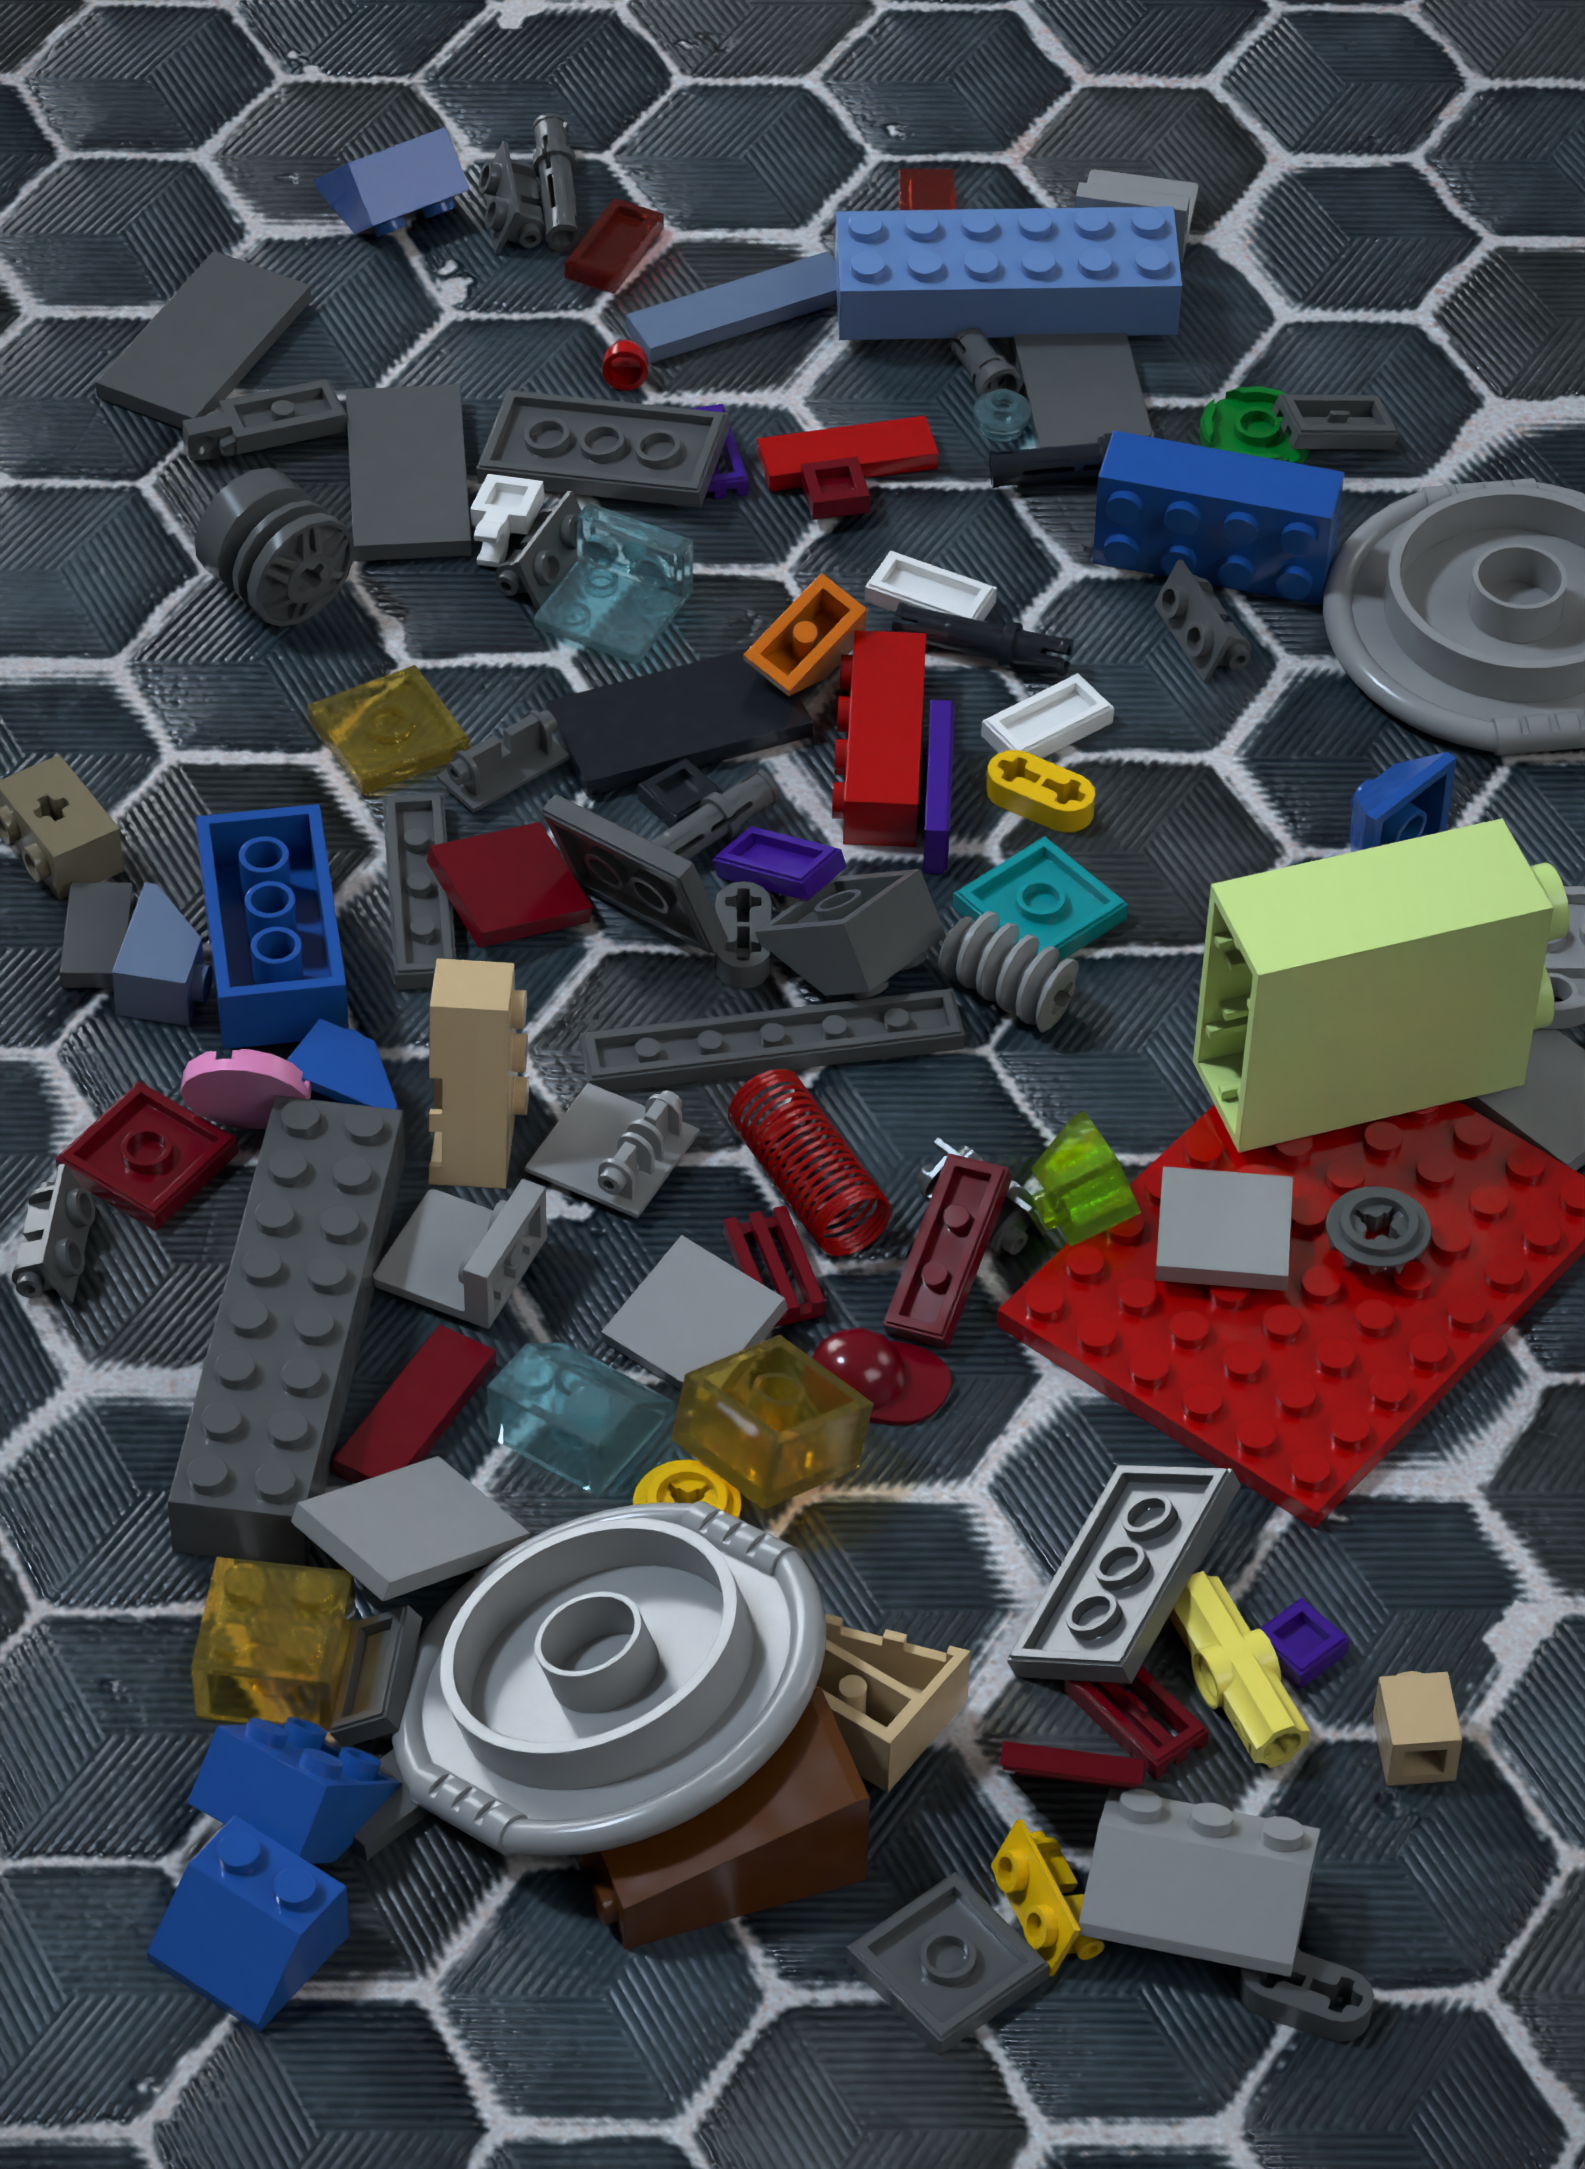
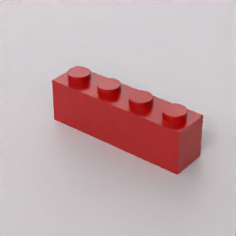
(882, 740)

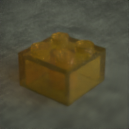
(771, 1421)
(272, 1642)

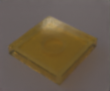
(388, 729)

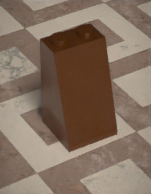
(769, 1842)

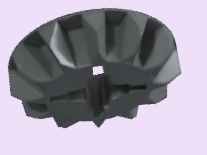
(1372, 1209)

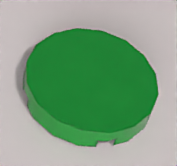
(1248, 425)

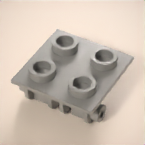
(615, 1147)

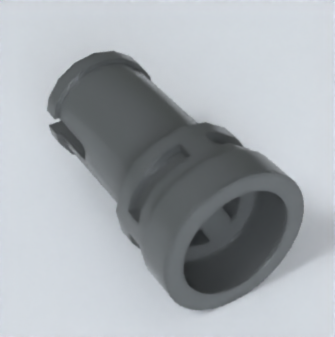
(986, 368)

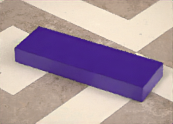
(938, 787)

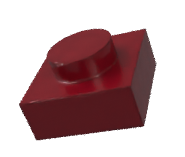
(835, 488)

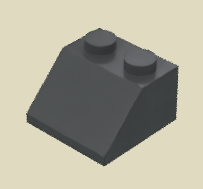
(857, 932)

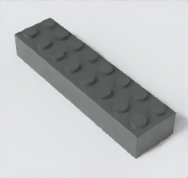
(287, 1330)

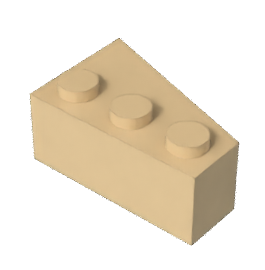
(475, 1071)
(889, 1696)

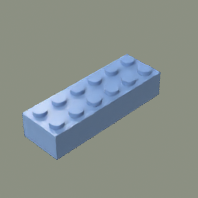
(1007, 272)

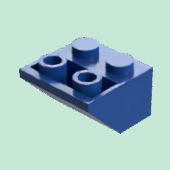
(291, 1785)

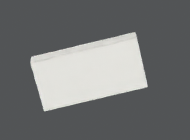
(928, 587)
(1049, 719)

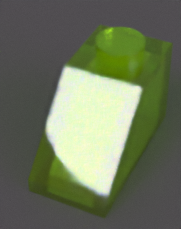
(1081, 1183)

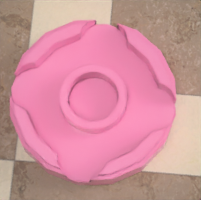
(240, 1088)

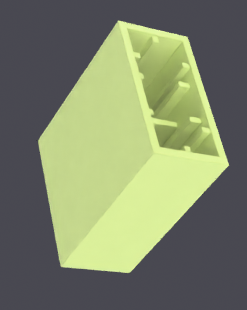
(1375, 982)

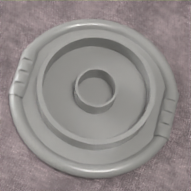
(1469, 614)
(610, 1679)

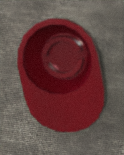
(896, 1376)

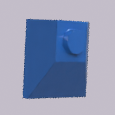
(1403, 802)

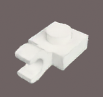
(503, 508)

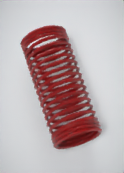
(781, 1122)

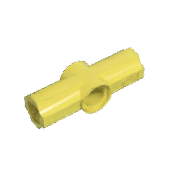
(1238, 1671)

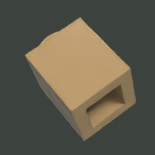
(1417, 1728)

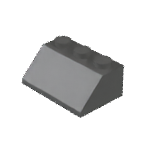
(1199, 1881)

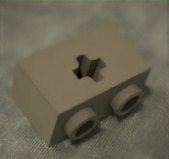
(58, 827)

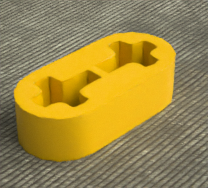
(1040, 791)

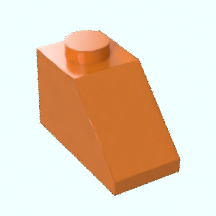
(808, 637)

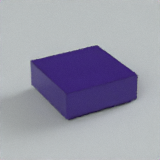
(1305, 1642)

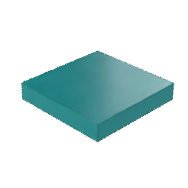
(1045, 898)

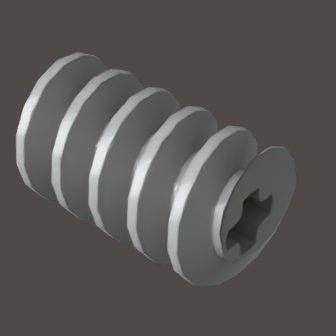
(1009, 969)

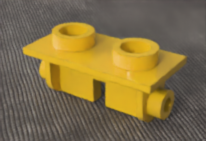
(1033, 1879)

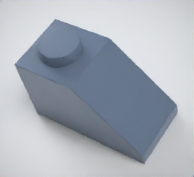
(160, 963)

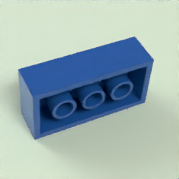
(1220, 511)
(271, 924)

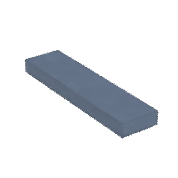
(734, 307)

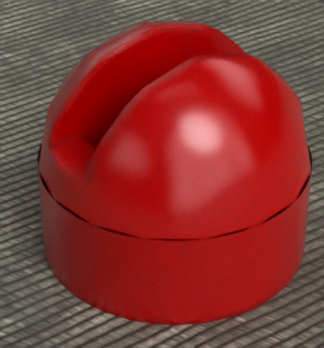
(625, 365)

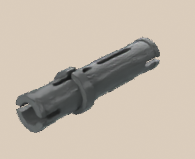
(555, 166)
(720, 815)

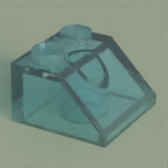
(573, 1413)

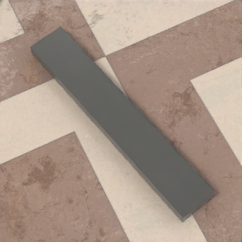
(772, 1040)

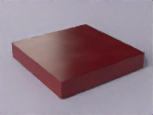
(509, 884)
(148, 1155)
(1073, 1766)

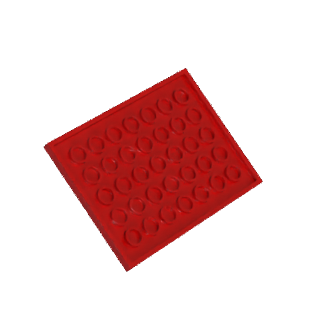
(1342, 1365)

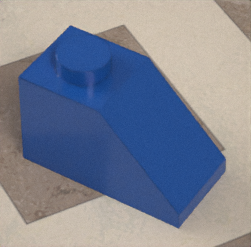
(343, 1067)

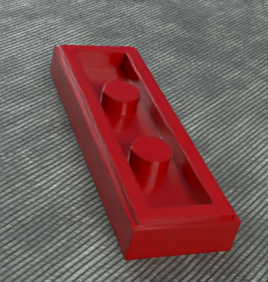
(880, 446)

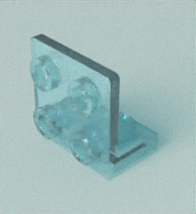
(622, 585)

